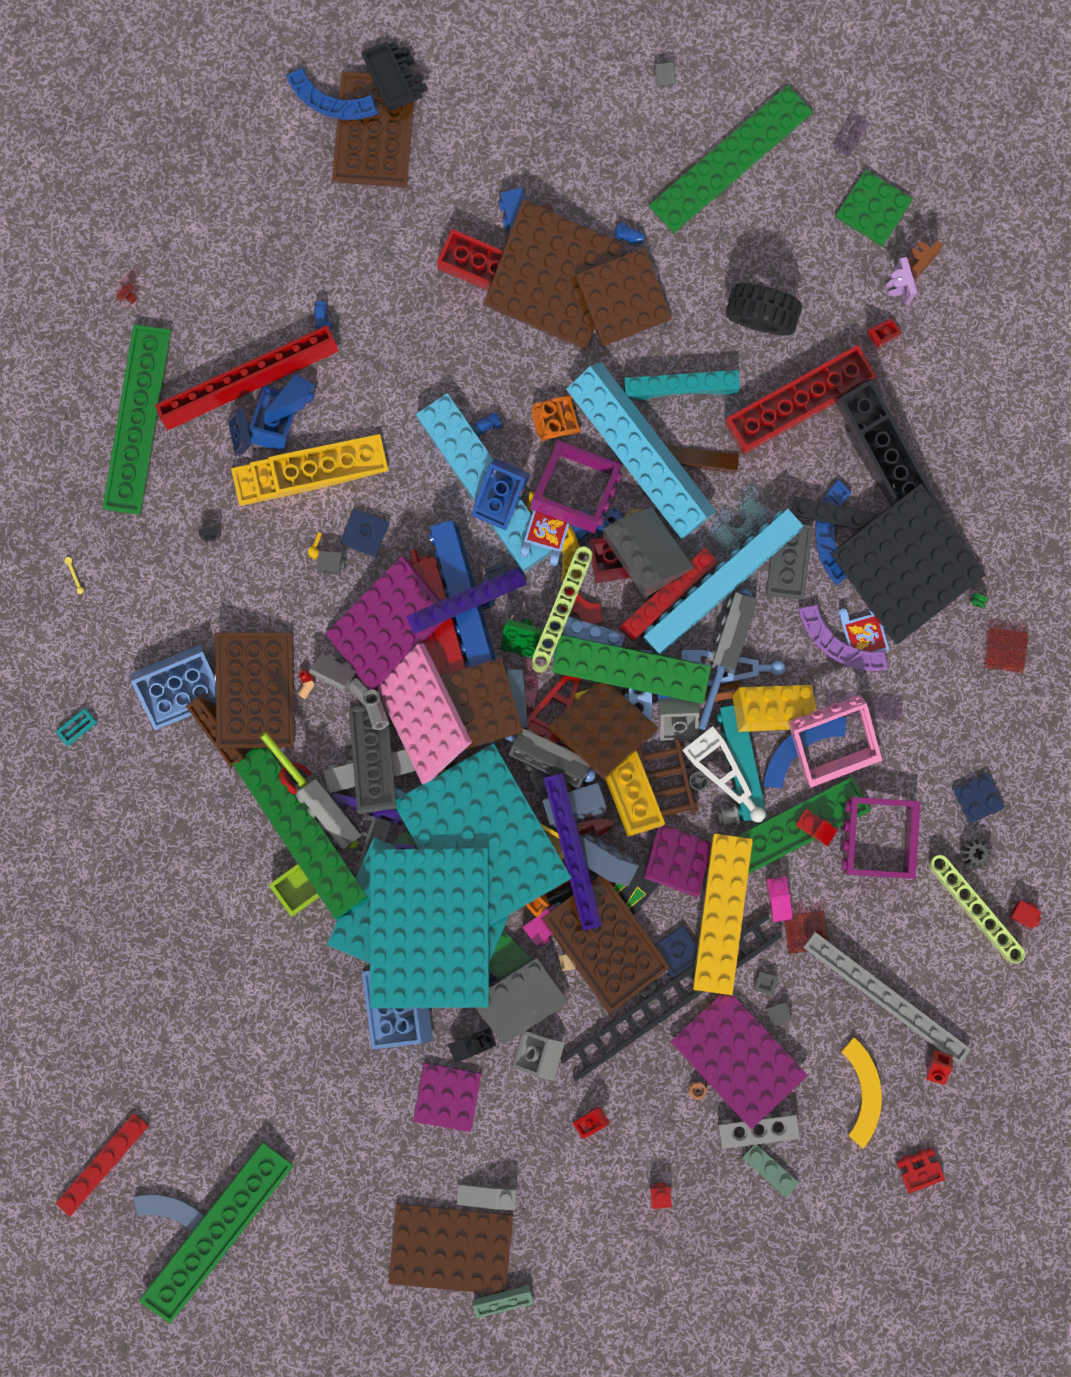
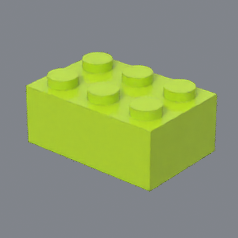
(294, 890)

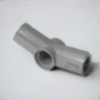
(375, 710)

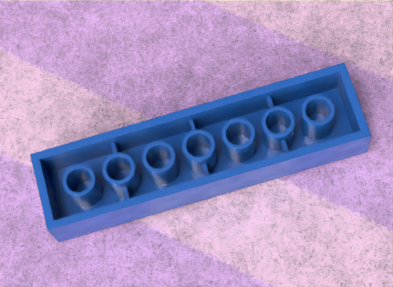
(458, 577)

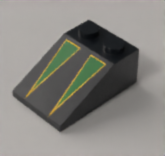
(638, 889)

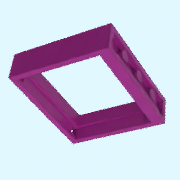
(566, 513)
(911, 838)

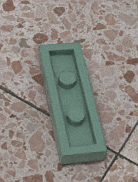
(770, 1170)
(502, 1302)

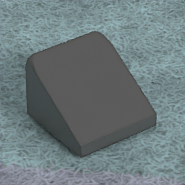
(664, 74)
(779, 1014)

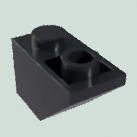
(471, 1045)

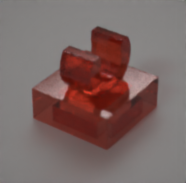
(125, 293)

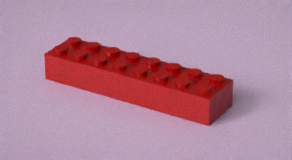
(798, 400)

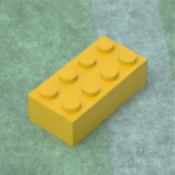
(771, 706)

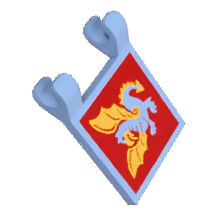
(545, 533)
(863, 632)

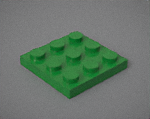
(874, 208)

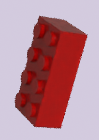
(469, 259)

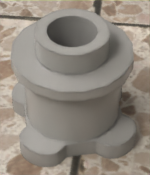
(728, 816)

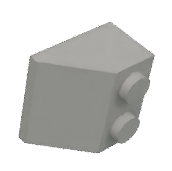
(332, 672)
(678, 719)
(538, 1055)

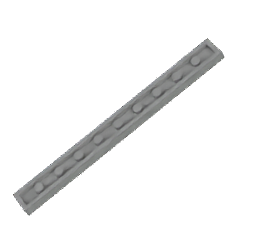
(886, 997)

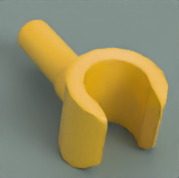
(313, 551)

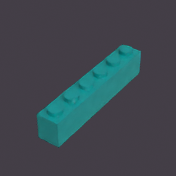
(741, 750)

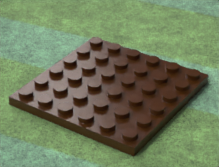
(539, 270)

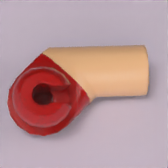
(308, 683)

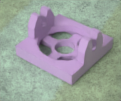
(903, 281)

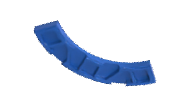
(328, 105)
(826, 533)
(787, 752)

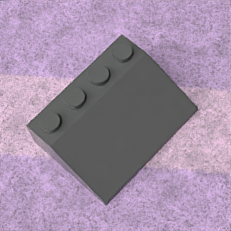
(646, 550)
(522, 999)

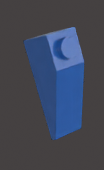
(291, 399)

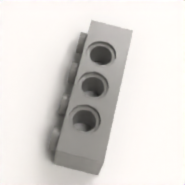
(788, 1132)

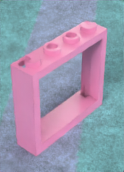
(847, 763)

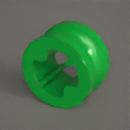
(978, 600)

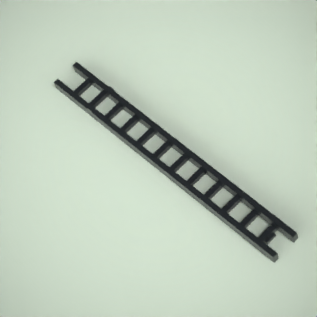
(605, 1056)

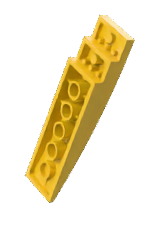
(309, 469)

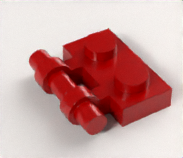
(922, 1176)

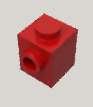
(1026, 914)
(939, 1067)
(660, 1195)

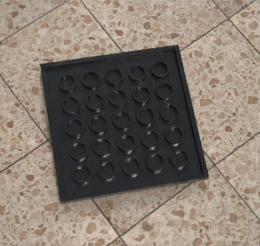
(907, 564)

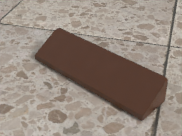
(705, 459)
(204, 713)

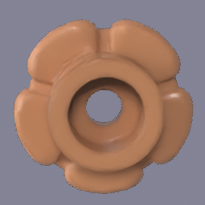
(697, 1085)

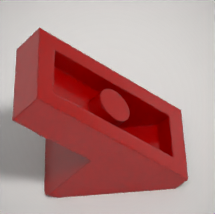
(883, 333)
(816, 827)
(591, 1122)

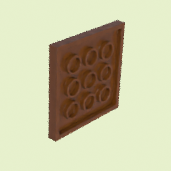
(623, 297)
(484, 702)
(603, 728)

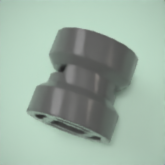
(698, 781)

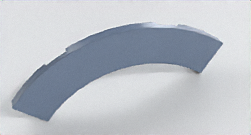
(168, 1207)

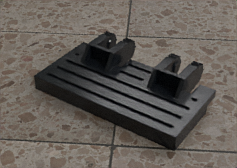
(392, 75)

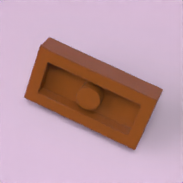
(725, 691)

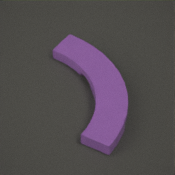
(837, 649)

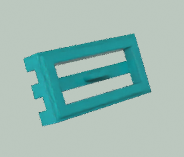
(64, 737)

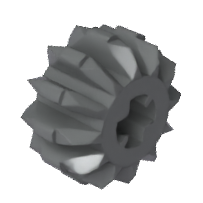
(983, 858)

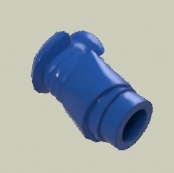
(629, 234)
(321, 315)
(484, 424)

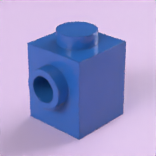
(610, 517)

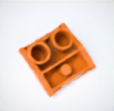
(555, 415)

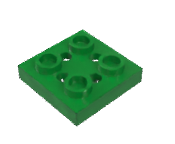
(521, 637)

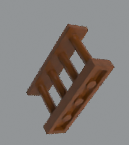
(678, 749)

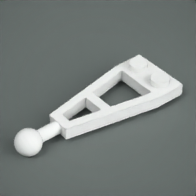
(704, 746)

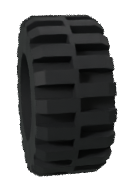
(763, 309)

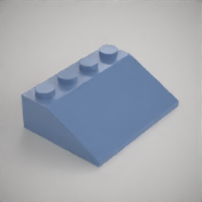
(173, 684)
(396, 1025)

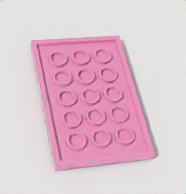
(423, 714)

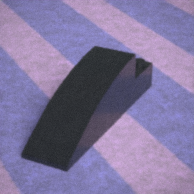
(880, 441)

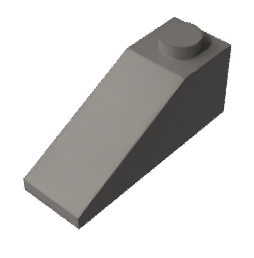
(487, 1196)

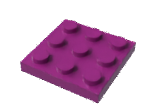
(677, 860)
(447, 1097)

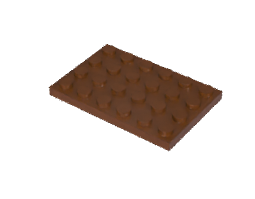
(373, 147)
(253, 689)
(613, 958)
(450, 1249)

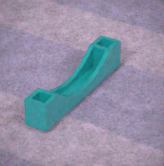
(692, 383)

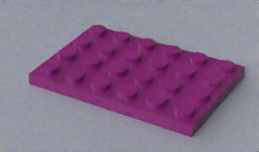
(375, 629)
(739, 1059)

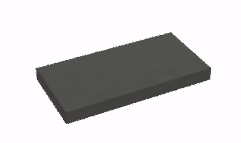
(790, 567)

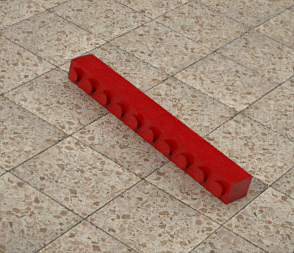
(246, 378)

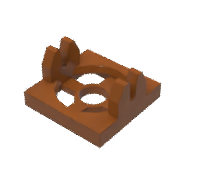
(923, 258)

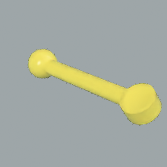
(69, 561)

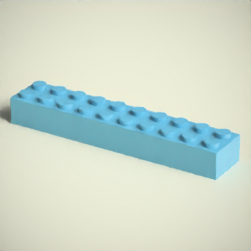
(641, 450)
(470, 464)
(723, 582)

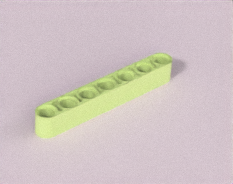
(562, 600)
(984, 914)

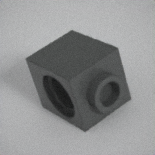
(330, 562)

